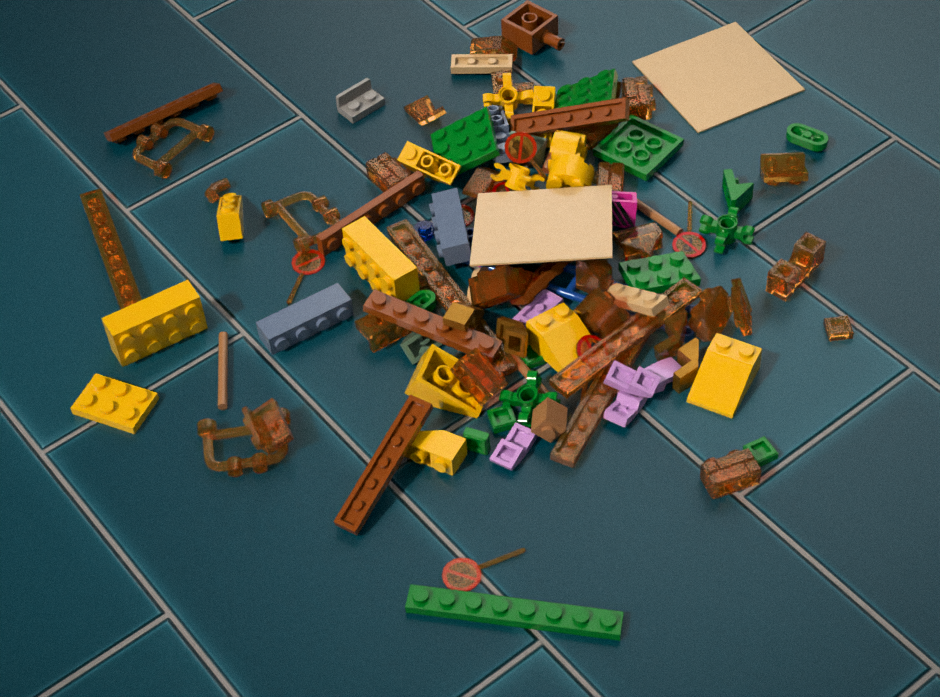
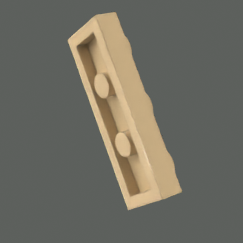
(480, 63)
(638, 299)

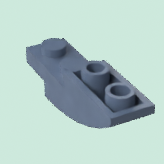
(501, 131)

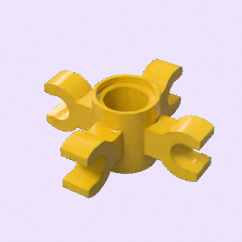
(507, 90)
(516, 177)

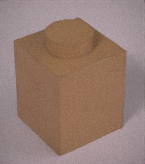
(549, 420)

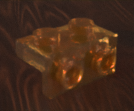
(783, 168)
(379, 331)
(267, 426)

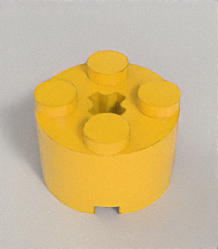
(567, 143)
(569, 172)

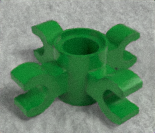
(726, 229)
(525, 393)

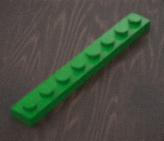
(515, 612)

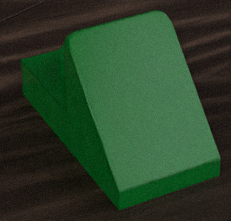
(735, 193)

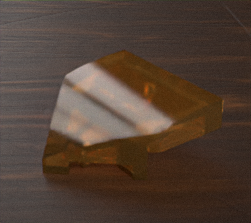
(639, 239)

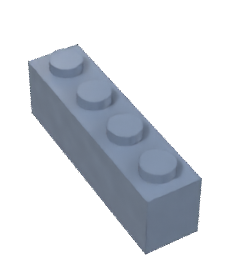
(450, 227)
(304, 318)

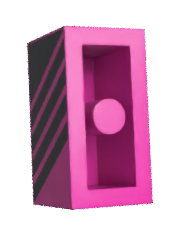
(624, 208)

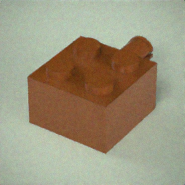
(532, 28)

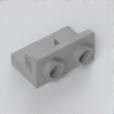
(359, 101)

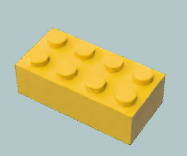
(379, 260)
(155, 323)

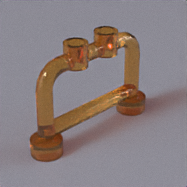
(161, 166)
(319, 204)
(234, 465)

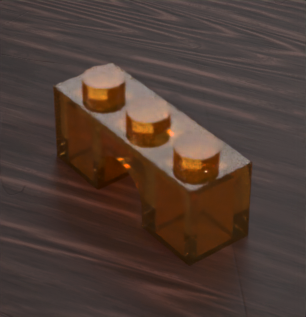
(788, 276)

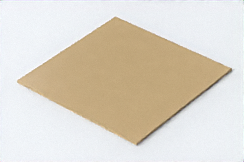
(717, 77)
(542, 226)

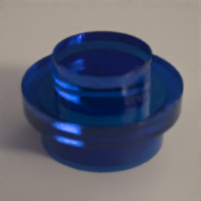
(425, 229)

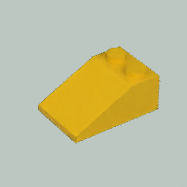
(556, 335)
(725, 375)
(439, 386)

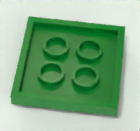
(588, 90)
(467, 140)
(639, 147)

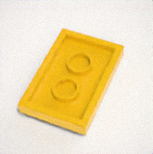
(115, 403)

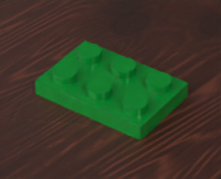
(658, 272)

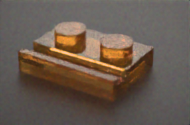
(741, 307)

